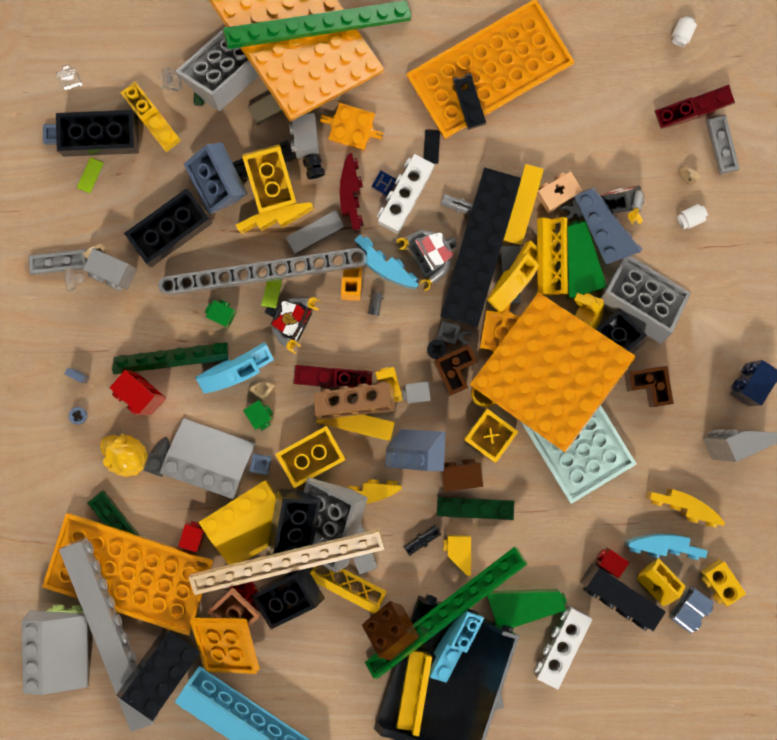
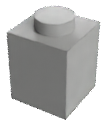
(416, 392)

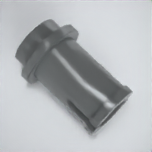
(375, 303)

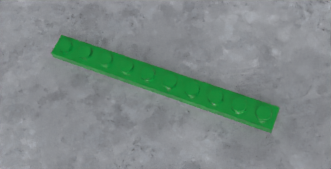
(316, 24)
(454, 606)

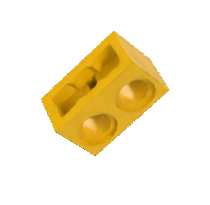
(725, 580)

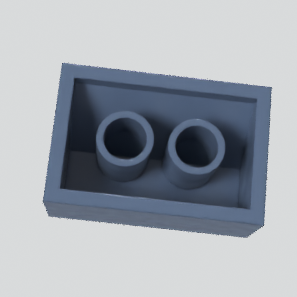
(215, 177)
(416, 450)

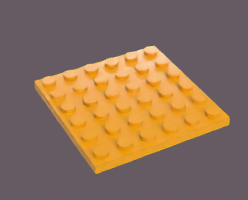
(552, 372)

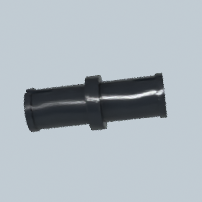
(422, 540)

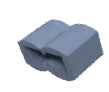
(691, 610)

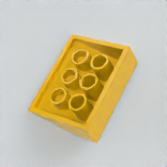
(242, 525)

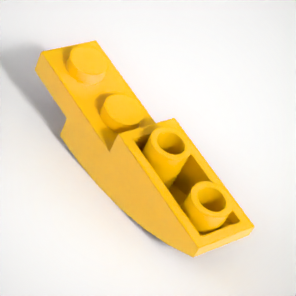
(150, 116)
(515, 278)
(377, 491)
(692, 507)

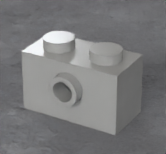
(305, 136)

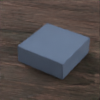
(49, 134)
(80, 377)
(260, 464)

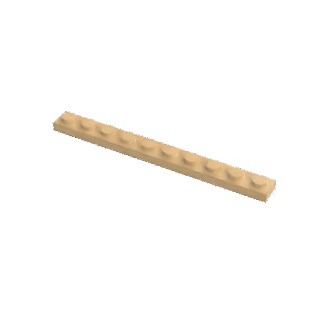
(287, 561)

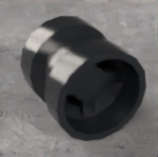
(314, 167)

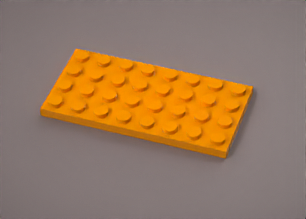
(503, 61)
(141, 574)

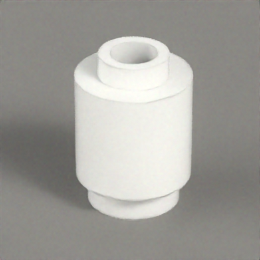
(683, 31)
(692, 216)

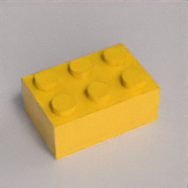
(269, 178)
(310, 456)

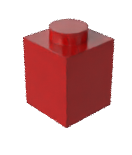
(192, 536)
(612, 562)

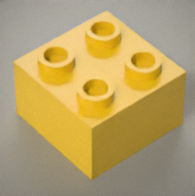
(490, 435)

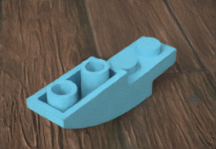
(390, 270)
(235, 371)
(660, 543)
(453, 643)

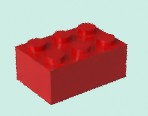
(137, 393)

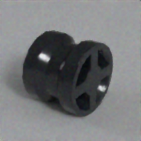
(436, 352)

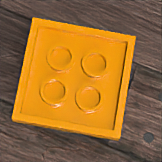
(225, 645)

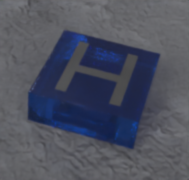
(384, 183)

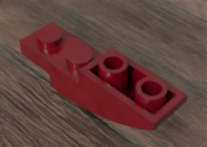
(694, 108)
(350, 186)
(330, 377)

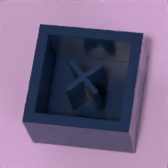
(755, 383)

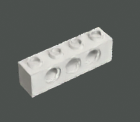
(423, 169)
(555, 675)

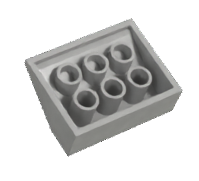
(217, 72)
(645, 298)
(737, 445)
(208, 458)
(338, 514)
(54, 652)

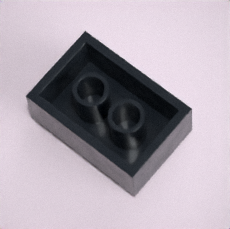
(288, 597)

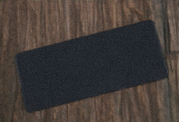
(431, 146)

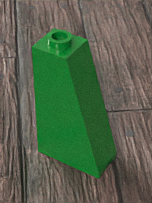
(583, 264)
(525, 606)

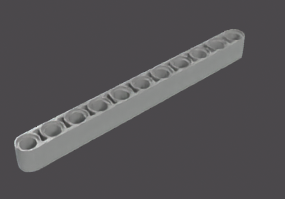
(253, 272)

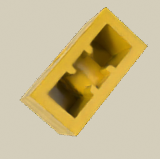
(661, 582)

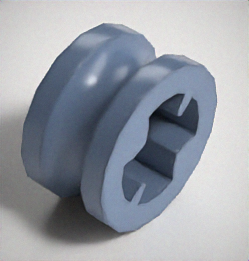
(72, 417)

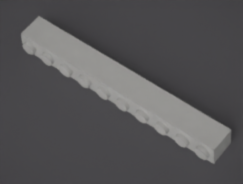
(103, 621)

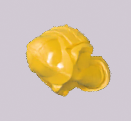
(123, 454)

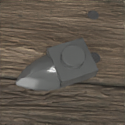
(156, 457)

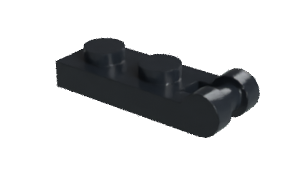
(469, 102)

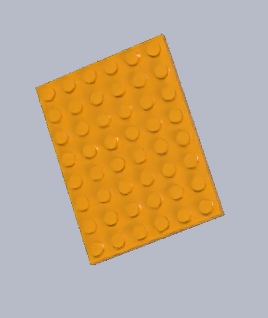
(306, 69)

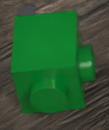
(220, 313)
(259, 415)

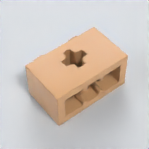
(568, 186)

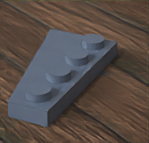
(606, 228)

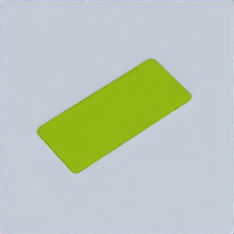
(90, 175)
(271, 293)

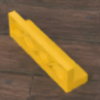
(548, 256)
(348, 593)
(414, 691)

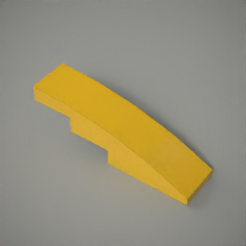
(523, 204)
(282, 215)
(363, 425)

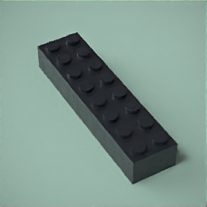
(480, 247)

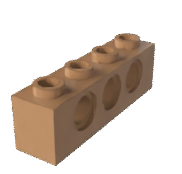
(383, 402)

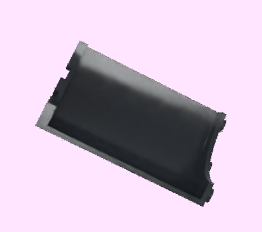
(469, 698)

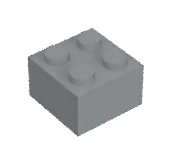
(105, 267)

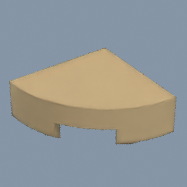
(689, 174)
(100, 247)
(262, 389)

